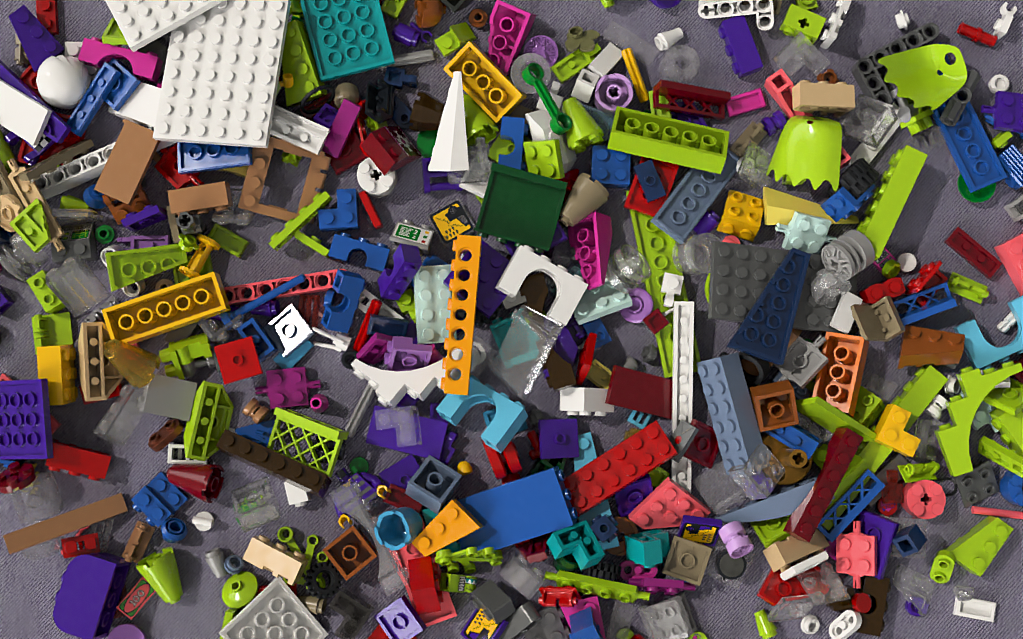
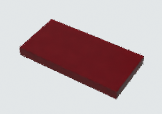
(351, 153)
(640, 392)

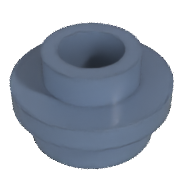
(237, 561)

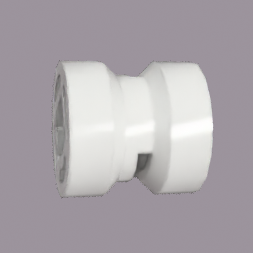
(936, 407)

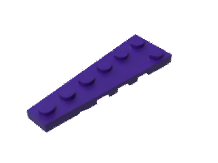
(56, 127)

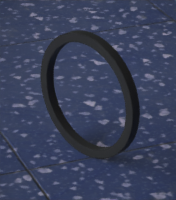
(311, 93)

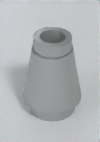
(215, 560)

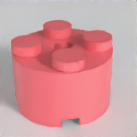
(928, 508)

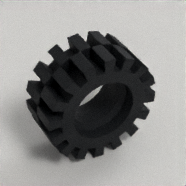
(604, 571)
(311, 583)

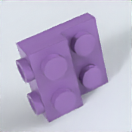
(405, 355)

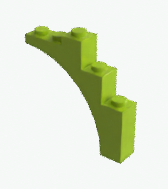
(975, 387)

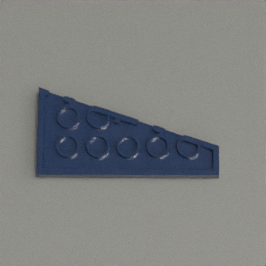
(771, 319)

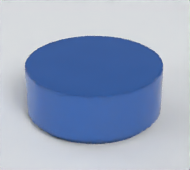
(329, 298)

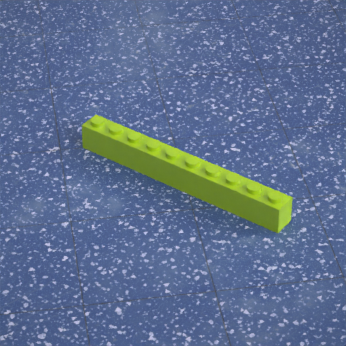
(915, 399)

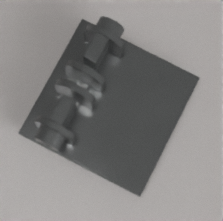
(976, 484)

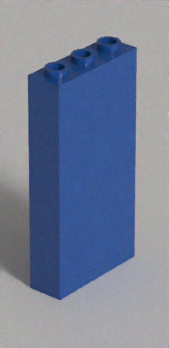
(520, 510)

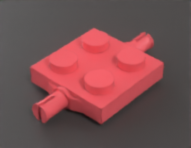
(856, 554)

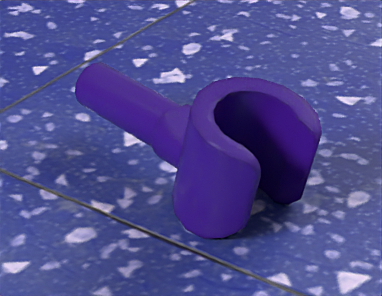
(412, 24)

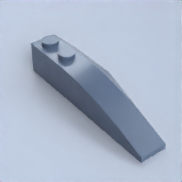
(774, 506)

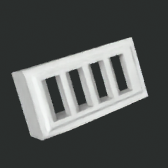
(170, 460)

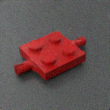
(169, 169)

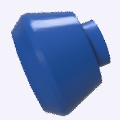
(93, 198)
(173, 530)

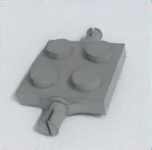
(802, 361)

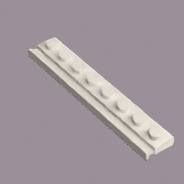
(298, 130)

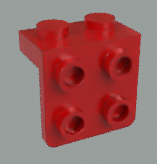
(928, 277)

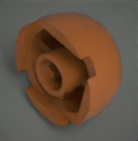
(429, 12)

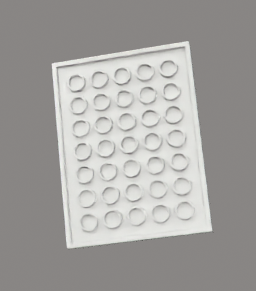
(224, 75)

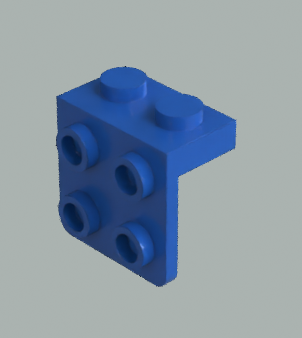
(843, 204)

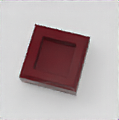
(655, 321)

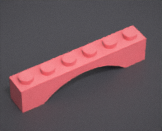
(780, 89)

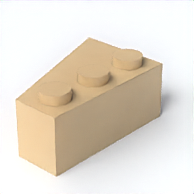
(823, 97)

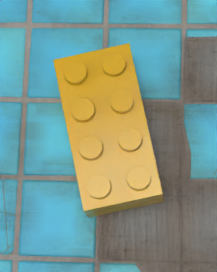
(485, 82)

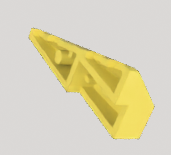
(780, 208)

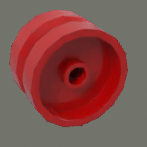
(498, 460)

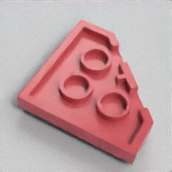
(667, 506)

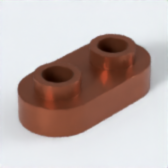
(165, 435)

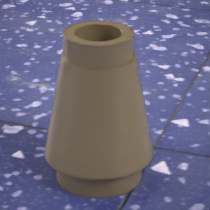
(313, 604)

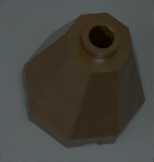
(426, 113)

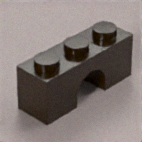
(877, 589)

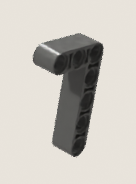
(872, 66)

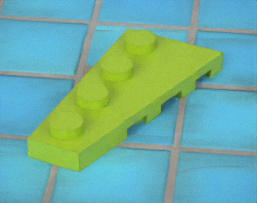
(137, 264)

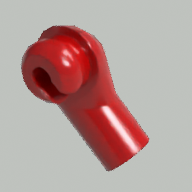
(534, 439)

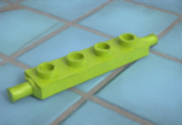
(596, 586)

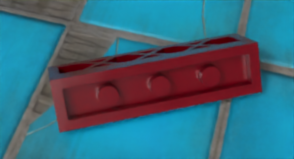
(690, 93)

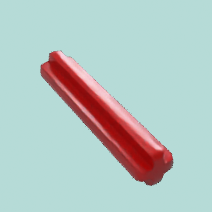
(362, 336)

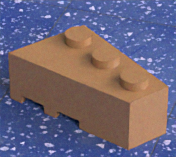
(200, 198)

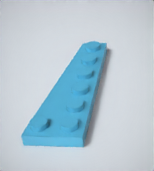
(587, 454)

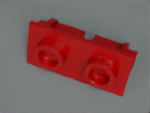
(567, 596)

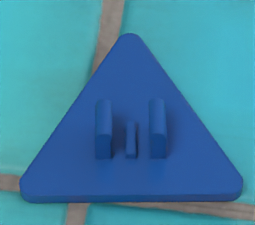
(257, 433)

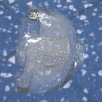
(829, 285)

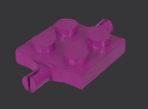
(288, 387)
(668, 586)

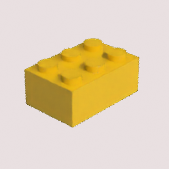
(57, 365)

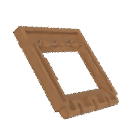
(257, 174)

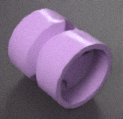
(736, 540)

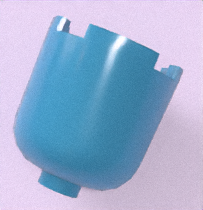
(398, 527)

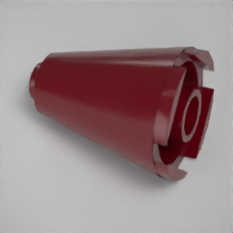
(197, 479)

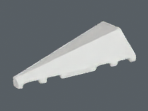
(451, 142)

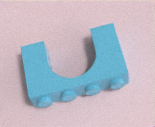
(980, 351)
(507, 419)

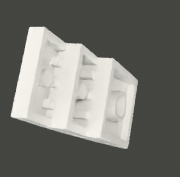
(140, 106)

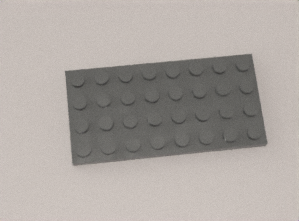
(743, 272)

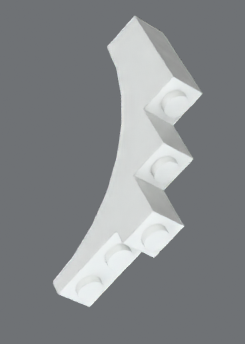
(418, 383)

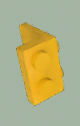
(741, 215)

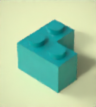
(579, 541)
(647, 547)

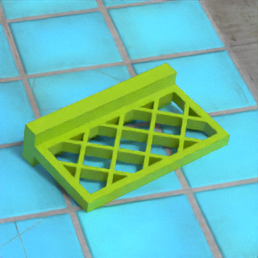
(315, 427)

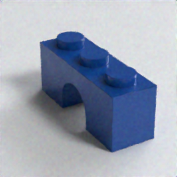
(514, 130)
(344, 246)
(340, 317)

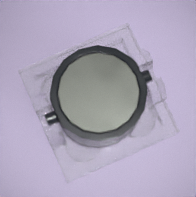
(728, 569)

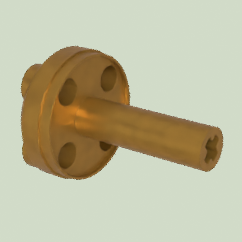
(790, 458)

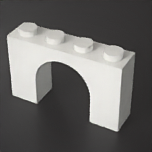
(569, 287)

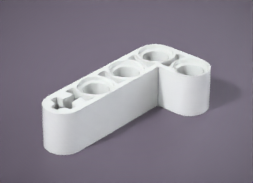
(737, 9)

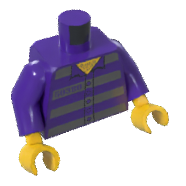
(370, 488)

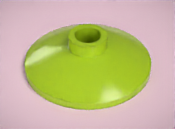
(244, 594)

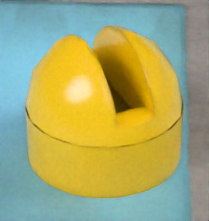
(464, 468)

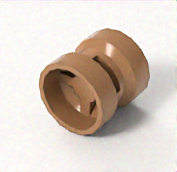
(255, 411)

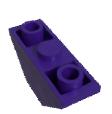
(565, 348)

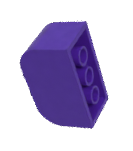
(90, 594)

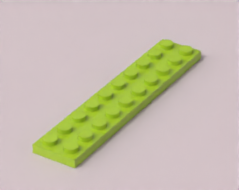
(657, 250)

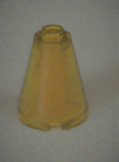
(132, 362)

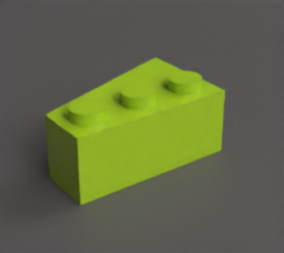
(1010, 429)

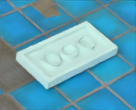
(432, 303)

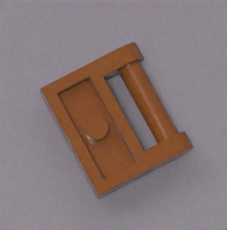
(121, 209)

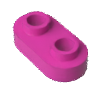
(637, 570)

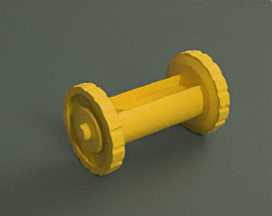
(199, 257)

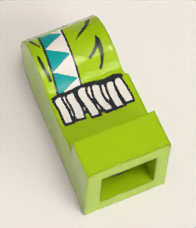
(458, 583)

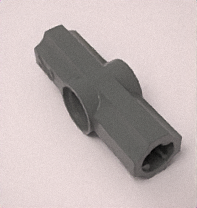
(956, 106)
(191, 224)

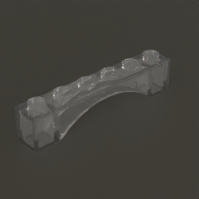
(349, 501)

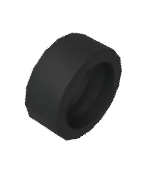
(762, 365)

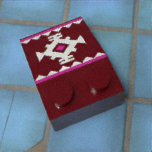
(390, 149)

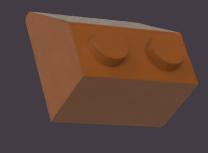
(774, 405)

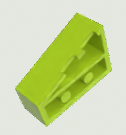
(980, 544)

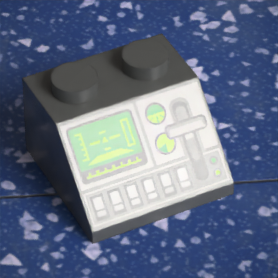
(77, 240)

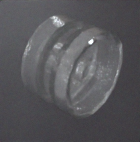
(627, 269)

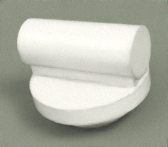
(203, 521)

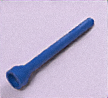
(226, 316)

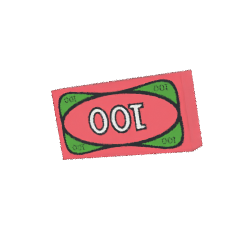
(136, 598)

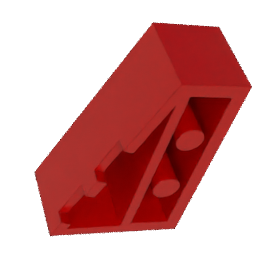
(79, 460)

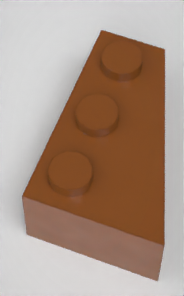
(929, 346)

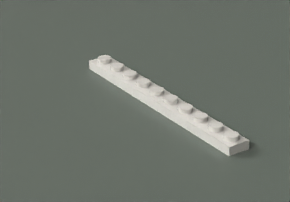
(682, 381)

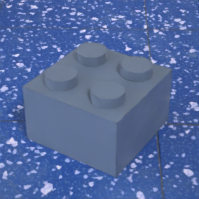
(433, 484)

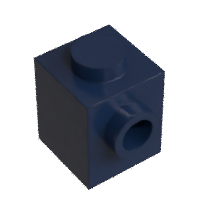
(909, 540)

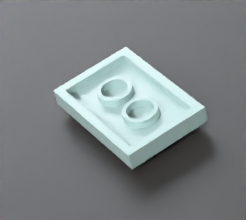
(600, 302)

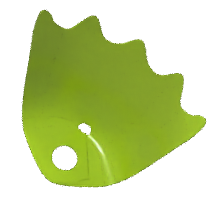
(917, 76)
(808, 151)

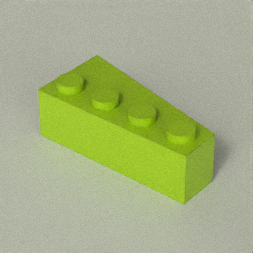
(300, 62)

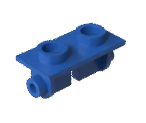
(596, 326)

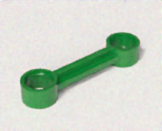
(546, 98)

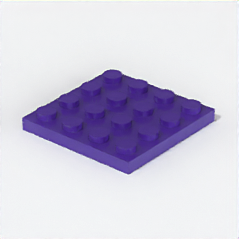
(25, 420)

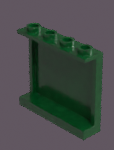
(521, 208)

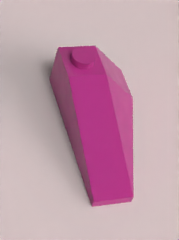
(507, 33)
(592, 247)

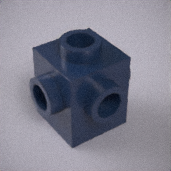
(611, 524)

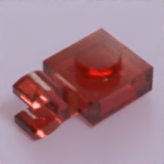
(892, 491)

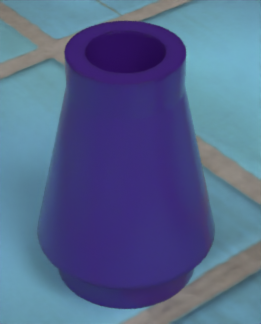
(269, 309)

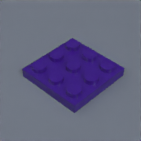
(491, 269)

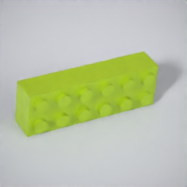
(668, 140)
(891, 196)

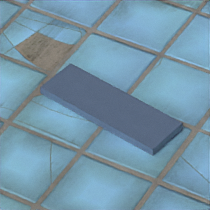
(693, 199)

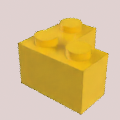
(891, 433)

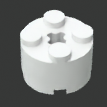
(373, 187)

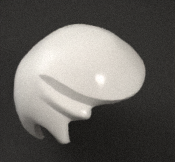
(62, 81)

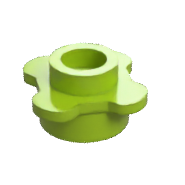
(188, 242)

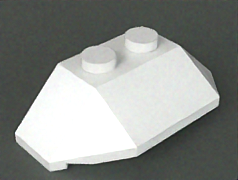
(540, 130)

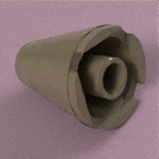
(582, 200)

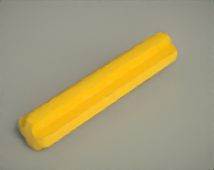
(635, 75)

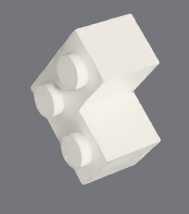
(584, 401)

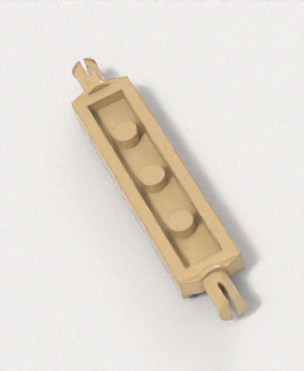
(28, 192)

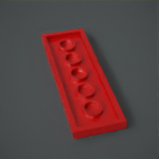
(619, 467)

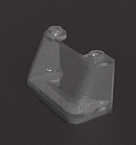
(525, 350)

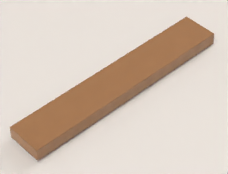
(65, 523)

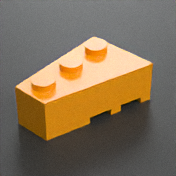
(446, 528)

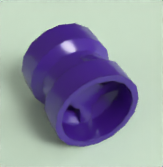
(774, 123)

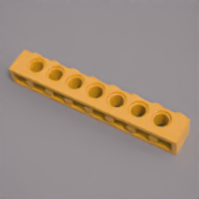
(473, 245)

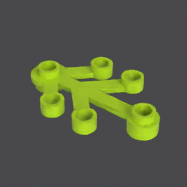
(309, 553)
(446, 557)

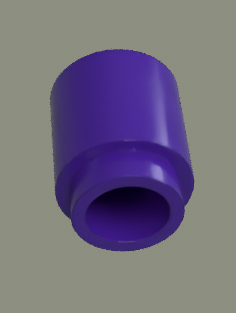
(406, 35)
(707, 222)

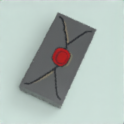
(682, 438)

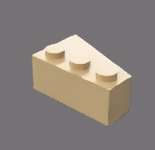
(790, 550)
(276, 559)

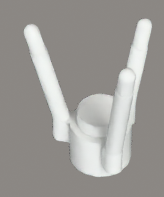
(341, 340)

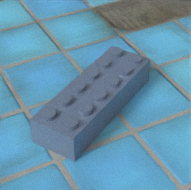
(730, 408)

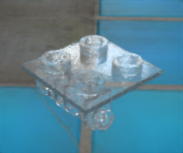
(754, 167)
(823, 585)

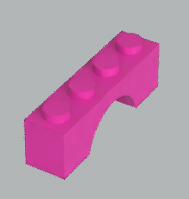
(144, 65)

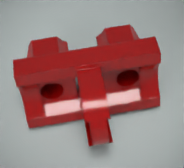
(70, 549)

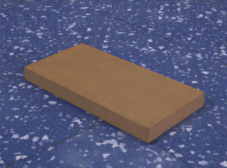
(127, 163)

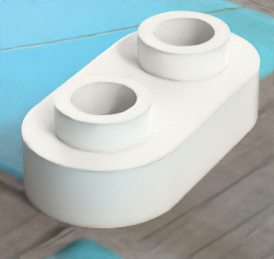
(845, 625)

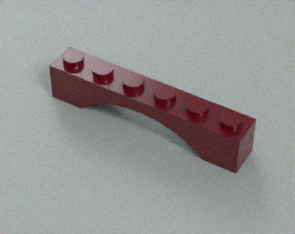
(809, 513)

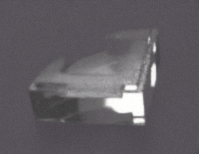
(963, 593)

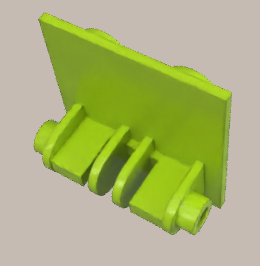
(52, 329)

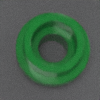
(110, 234)

